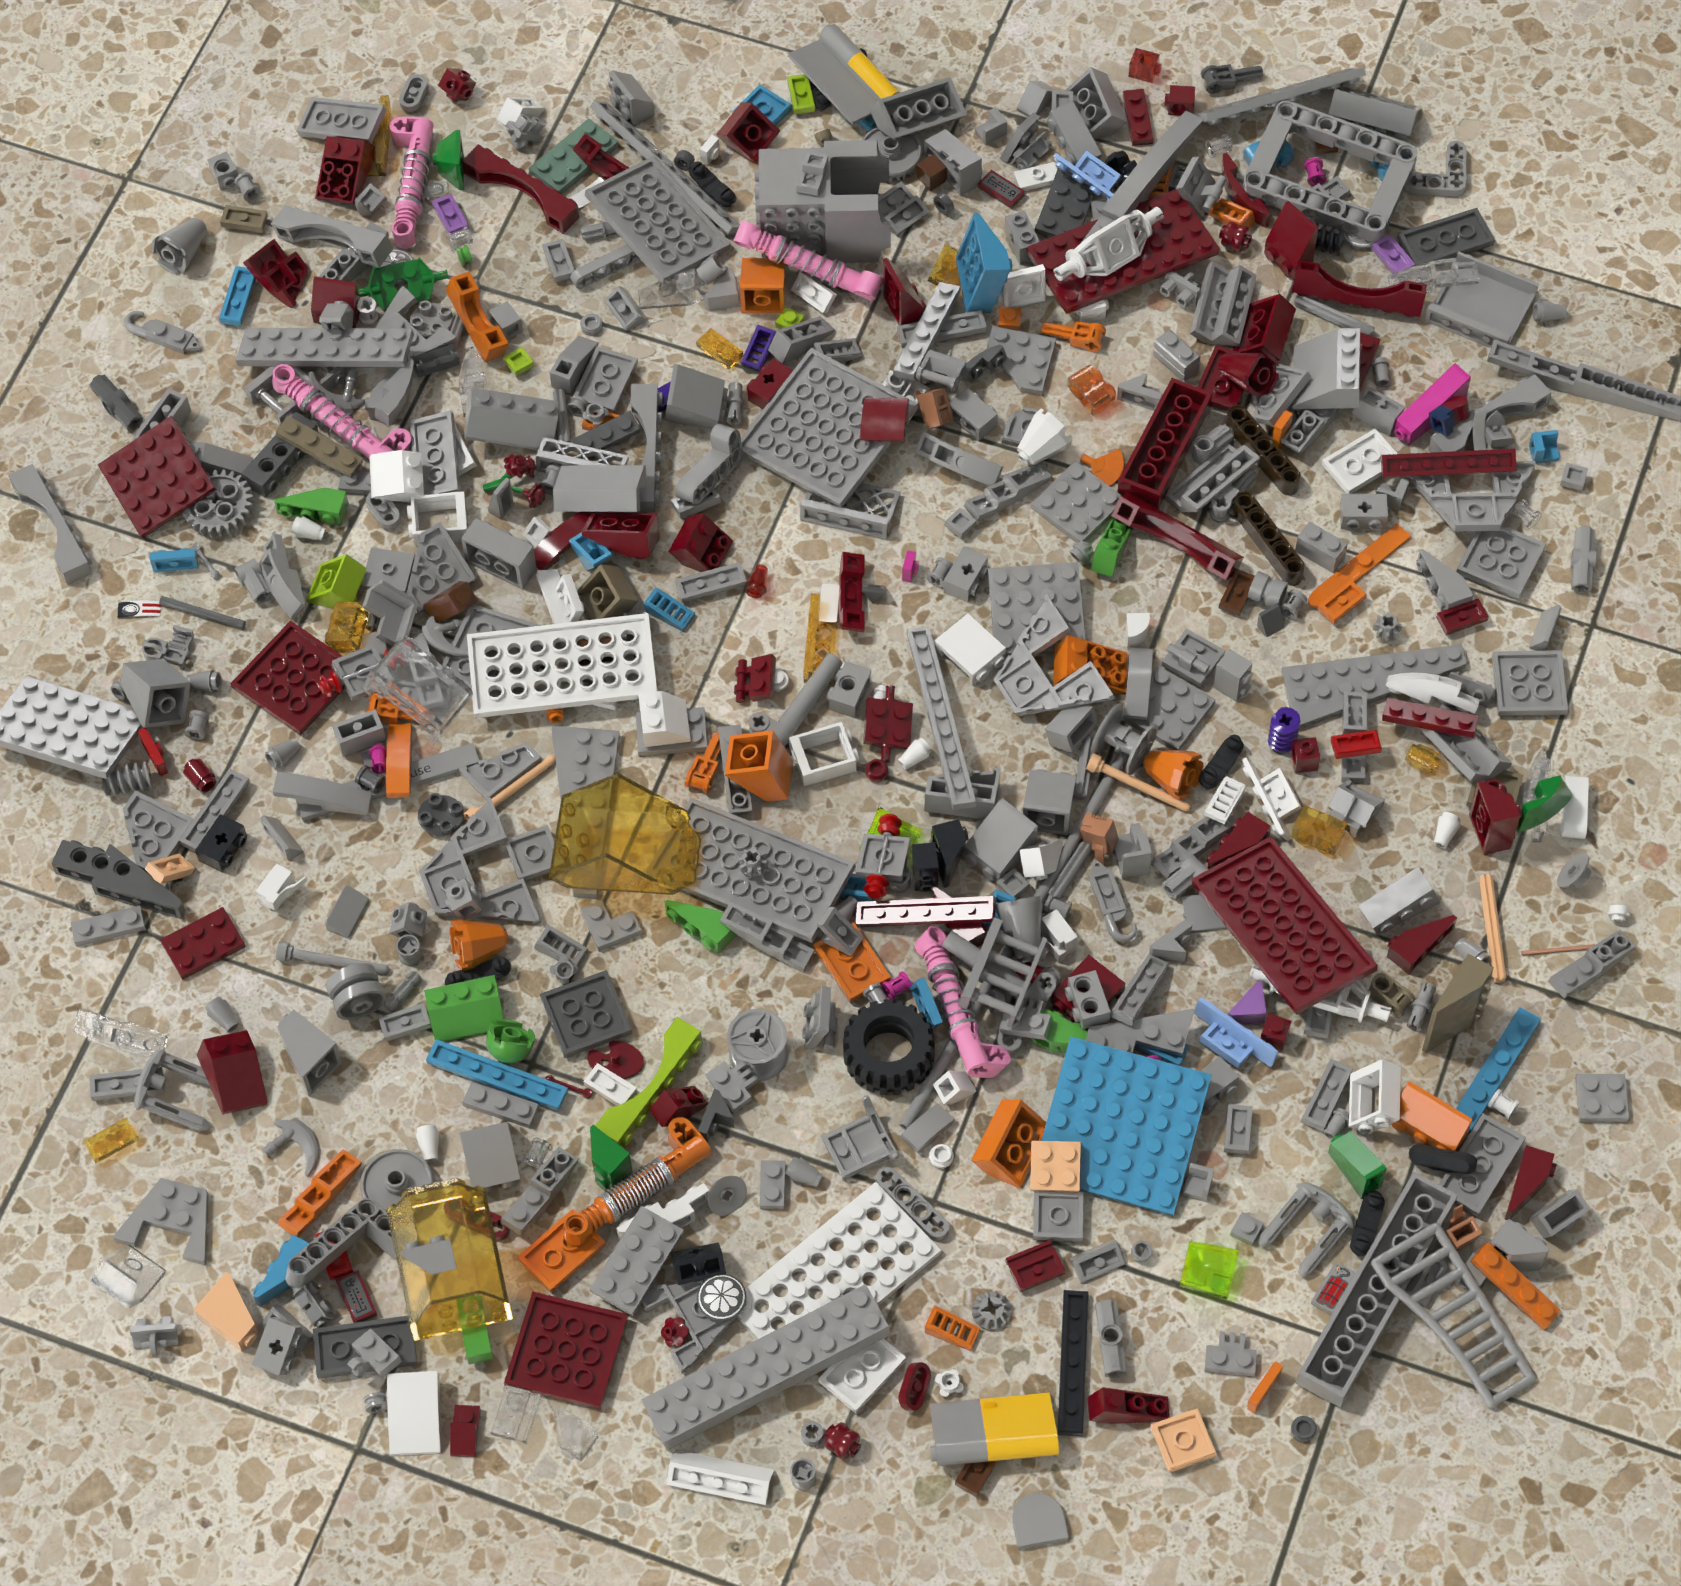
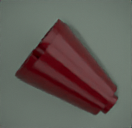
(1250, 371)

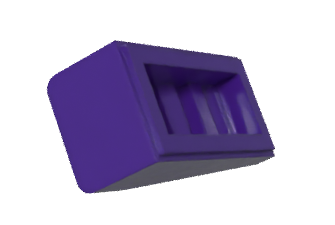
(759, 332)

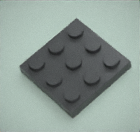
(585, 1014)

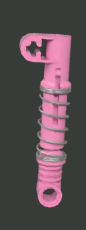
(417, 135)
(834, 272)
(357, 435)
(979, 1058)

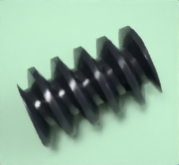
(1329, 239)

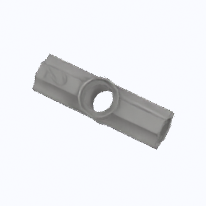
(1583, 560)
(1112, 1352)

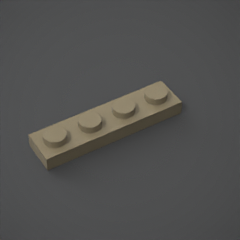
(319, 446)

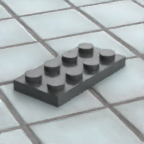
(1064, 206)
(1446, 237)
(334, 1346)

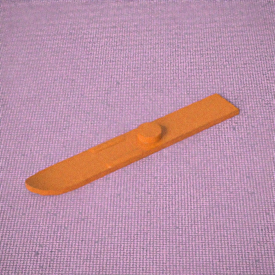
(1361, 563)

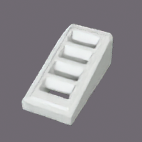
(1225, 799)

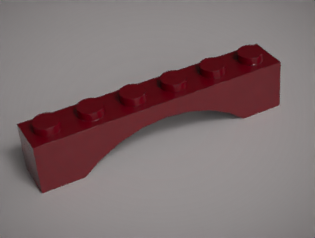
(487, 167)
(1401, 298)
(1205, 550)

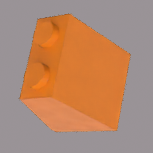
(762, 285)
(760, 765)

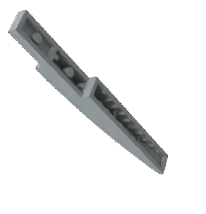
(1149, 170)
(1587, 381)

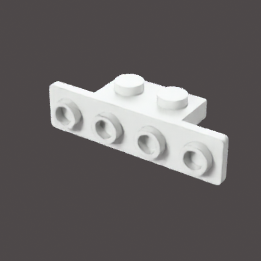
(560, 596)
(1276, 794)

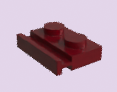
(1035, 1266)

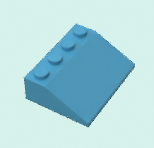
(981, 266)

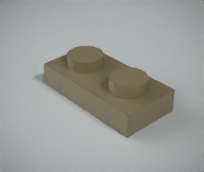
(244, 218)

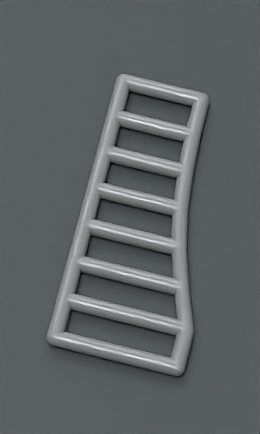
(1432, 1319)

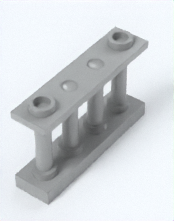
(262, 385)
(980, 974)

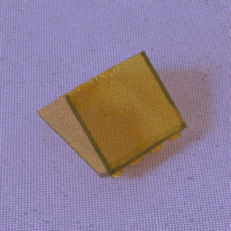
(623, 840)
(458, 1297)

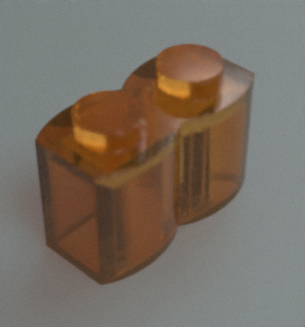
(1091, 389)

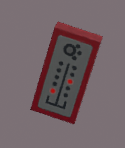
(1001, 189)
(356, 1297)

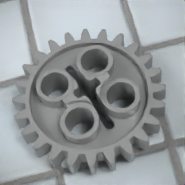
(219, 503)

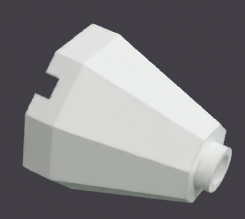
(1043, 439)

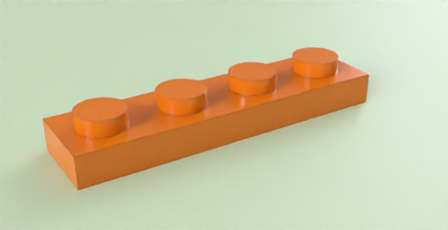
(1515, 1285)

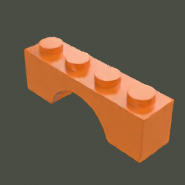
(466, 301)

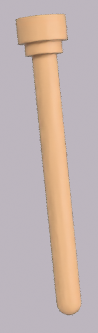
(1096, 764)
(516, 785)

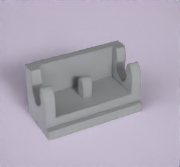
(1378, 410)

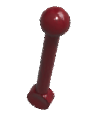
(587, 1093)

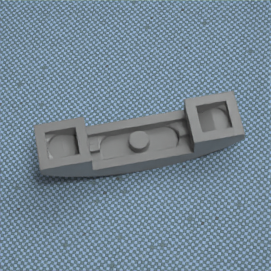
(1138, 683)

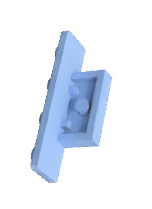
(1092, 172)
(1230, 1038)

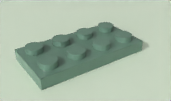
(562, 166)

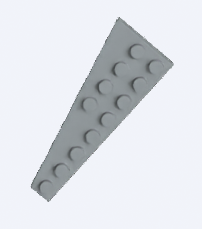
(1318, 688)
(582, 759)

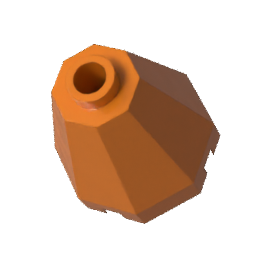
(1174, 770)
(476, 942)

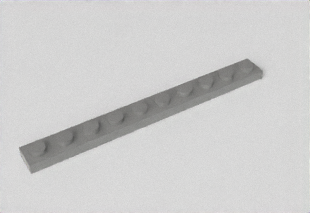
(646, 150)
(941, 718)

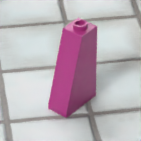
(1416, 419)

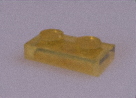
(719, 348)
(111, 1140)

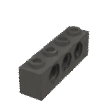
(271, 459)

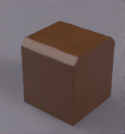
(932, 172)

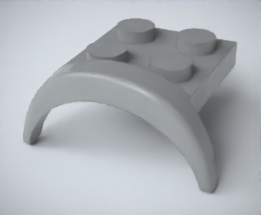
(860, 1143)

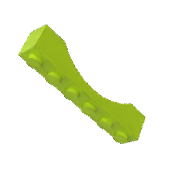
(679, 1044)

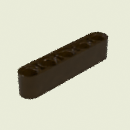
(1261, 440)
(1269, 547)

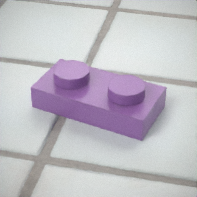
(449, 213)
(1392, 254)

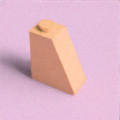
(227, 1314)

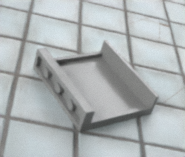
(1484, 309)

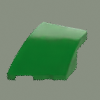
(1551, 797)

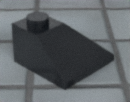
(950, 845)

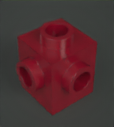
(457, 84)

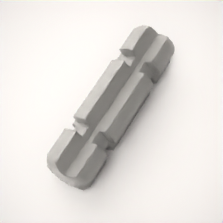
(402, 991)

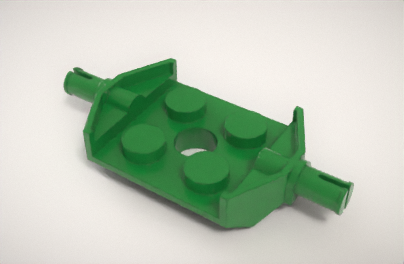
(414, 272)

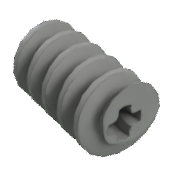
(127, 778)

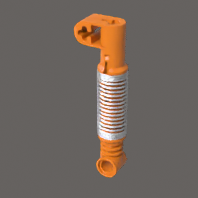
(659, 1173)

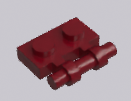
(761, 678)

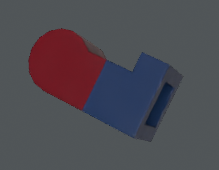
(1449, 414)

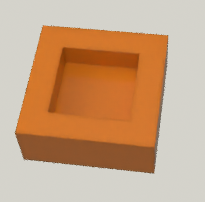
(1009, 318)

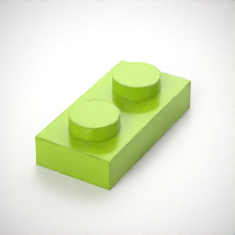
(800, 94)

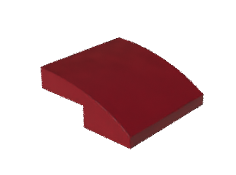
(884, 419)

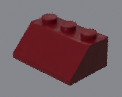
(1267, 326)
(1494, 818)

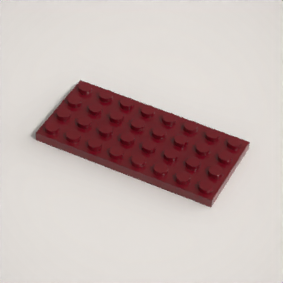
(1174, 244)
(1284, 925)

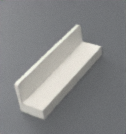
(719, 1477)

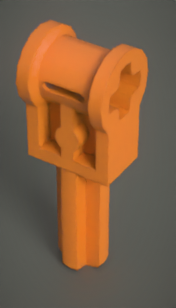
(1080, 335)
(386, 710)
(705, 768)

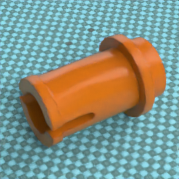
(555, 715)

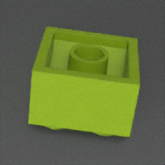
(336, 582)

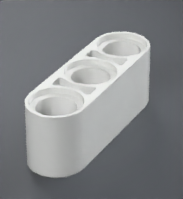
(1575, 813)

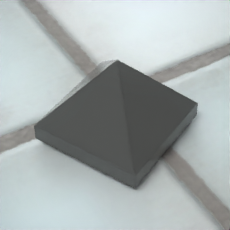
(873, 592)

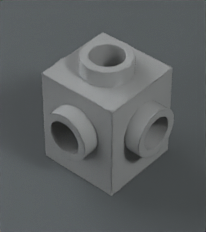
(463, 899)
(408, 920)

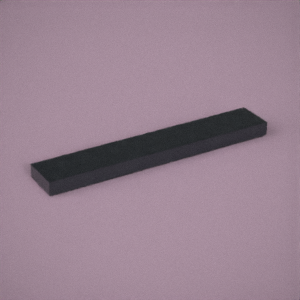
(1073, 1363)

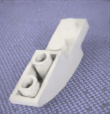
(1424, 686)
(676, 1211)

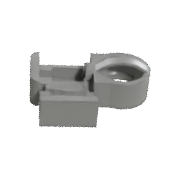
(175, 649)

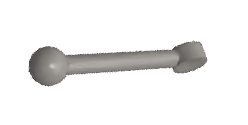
(214, 573)

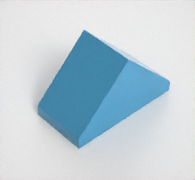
(589, 551)

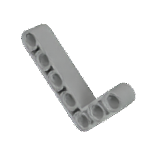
(344, 1238)

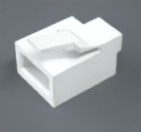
(277, 887)
(1059, 935)

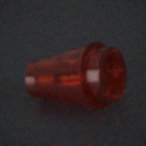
(757, 582)

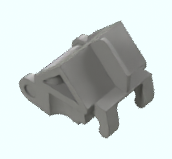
(941, 369)
(1354, 806)

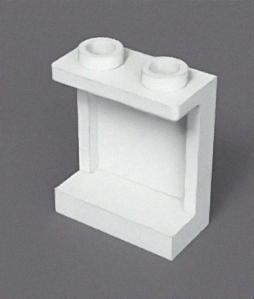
(971, 648)

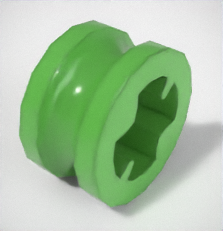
(464, 255)

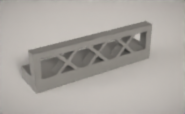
(560, 458)

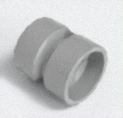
(1265, 589)

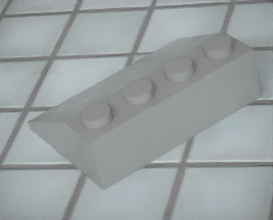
(1334, 369)

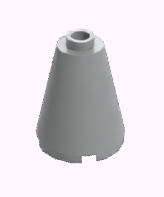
(179, 245)
(1023, 922)

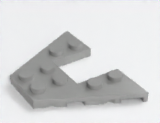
(1475, 510)
(1027, 685)
(448, 866)
(1162, 1032)

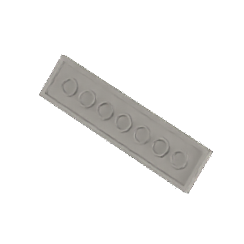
(1286, 93)
(325, 347)

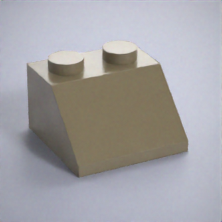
(606, 593)

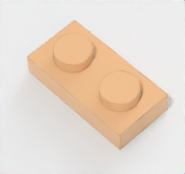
(169, 868)

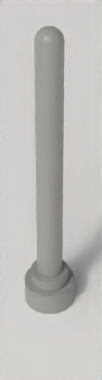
(286, 951)

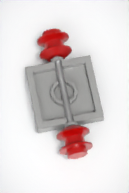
(351, 672)
(883, 856)

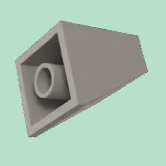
(695, 398)
(156, 692)
(1049, 800)
(999, 839)
(309, 1050)
(490, 1156)

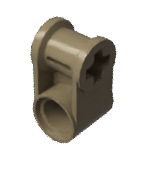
(1393, 996)

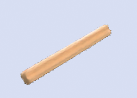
(1492, 928)

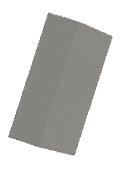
(1223, 305)
(1211, 478)
(599, 488)
(1472, 756)

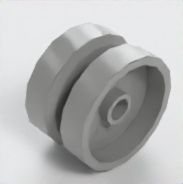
(355, 991)

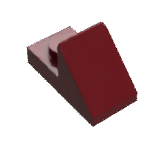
(464, 1431)

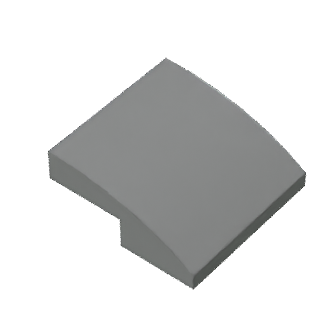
(900, 208)

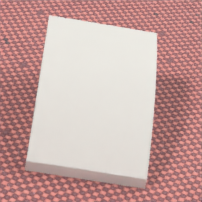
(414, 1413)

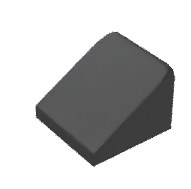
(1270, 620)

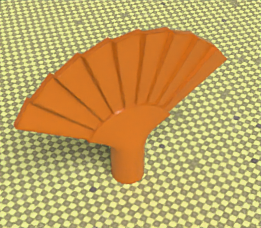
(1107, 467)

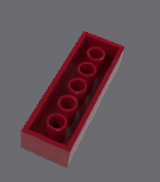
(1165, 442)

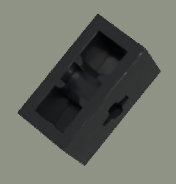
(221, 843)
(924, 866)
(698, 1263)

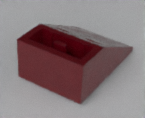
(344, 169)

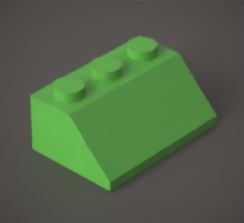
(463, 1008)

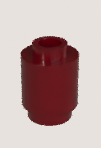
(199, 775)

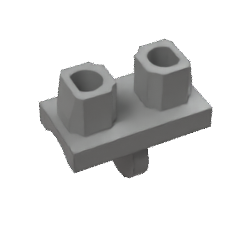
(525, 131)
(1183, 286)
(154, 1336)

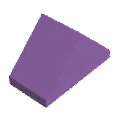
(1250, 1007)

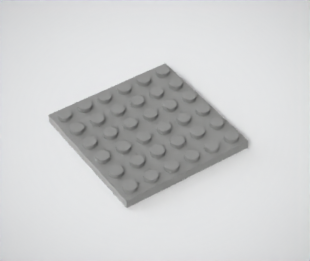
(814, 428)

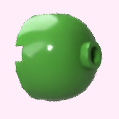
(509, 1041)

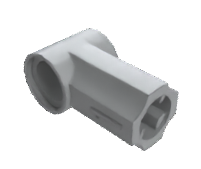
(1209, 444)
(252, 577)
(1182, 879)

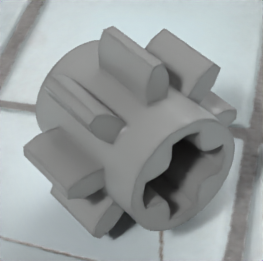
(1387, 627)
(753, 862)

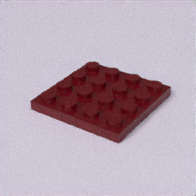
(157, 477)
(287, 676)
(566, 1350)

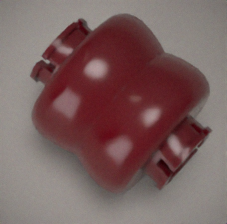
(1235, 236)
(842, 1440)

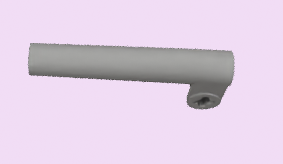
(800, 705)
(1037, 990)

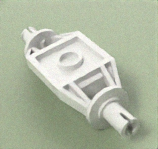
(1110, 246)
(1339, 1001)

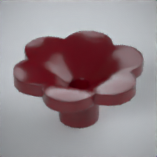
(674, 1331)

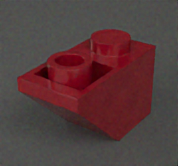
(677, 1103)

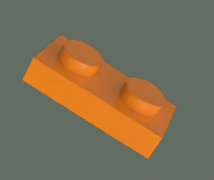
(1342, 601)

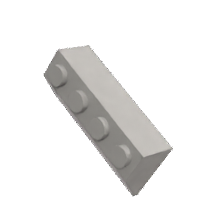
(918, 109)
(1374, 111)
(510, 419)

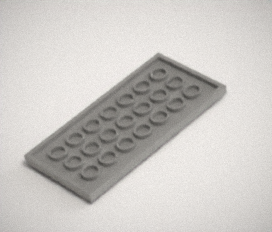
(790, 892)

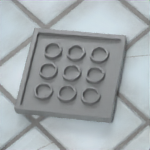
(1020, 592)
(485, 620)

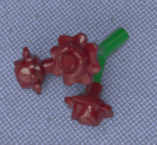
(517, 466)

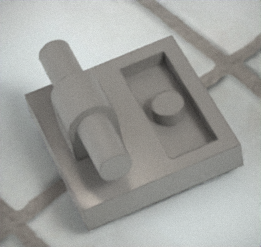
(1199, 187)
(1192, 657)
(820, 1020)

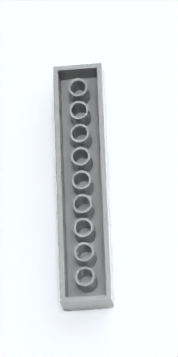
(1367, 1303)
(766, 1367)

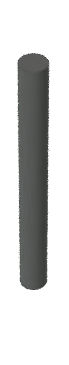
(201, 612)

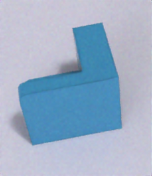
(1544, 446)

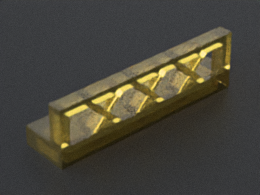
(382, 141)
(812, 637)

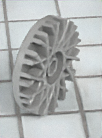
(903, 152)
(390, 1168)

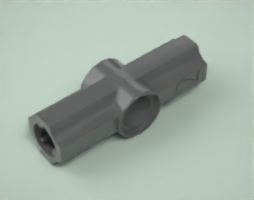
(116, 402)

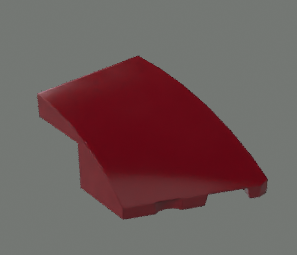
(278, 272)

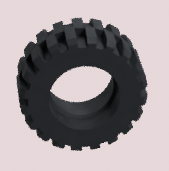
(881, 1019)

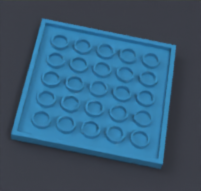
(1131, 1120)

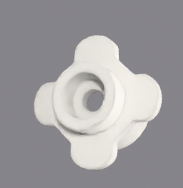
(953, 1377)

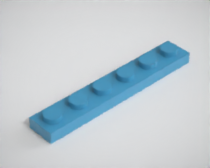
(1498, 1065)
(497, 1075)

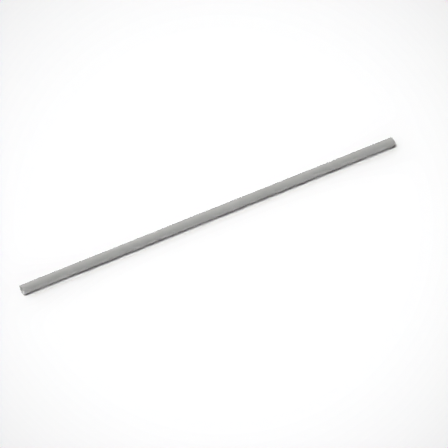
(1007, 951)

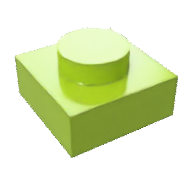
(789, 317)
(519, 361)

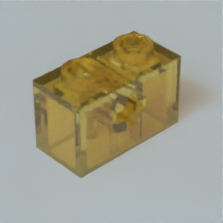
(346, 627)
(1312, 821)

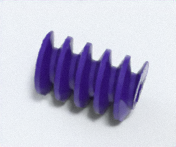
(1283, 729)

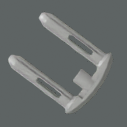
(150, 1079)
(1326, 1204)

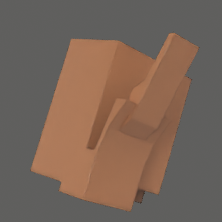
(935, 407)
(1099, 834)
(1462, 1231)

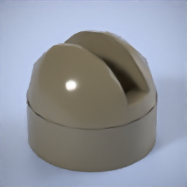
(822, 136)

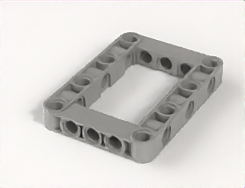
(1318, 205)

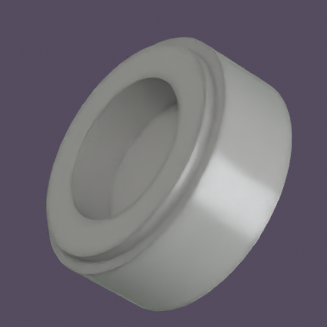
(591, 324)

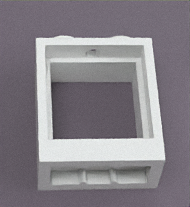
(438, 502)
(817, 737)
(1360, 1102)

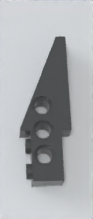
(133, 888)

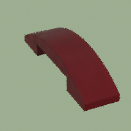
(598, 160)
(1239, 196)
(557, 541)
(850, 592)

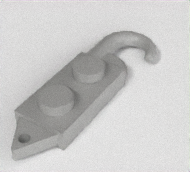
(163, 334)
(1109, 900)

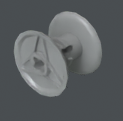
(1124, 739)
(759, 1040)

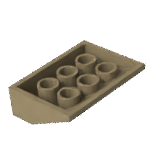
(1460, 1003)

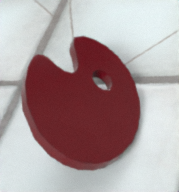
(623, 1059)

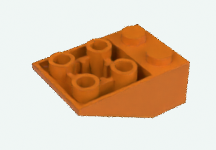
(1074, 653)

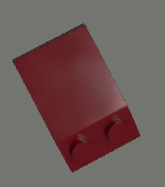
(1291, 239)
(901, 295)
(624, 532)
(233, 1071)

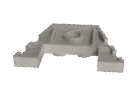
(393, 319)
(172, 1208)
(701, 1328)

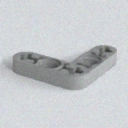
(1445, 180)

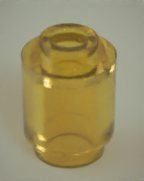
(1423, 758)

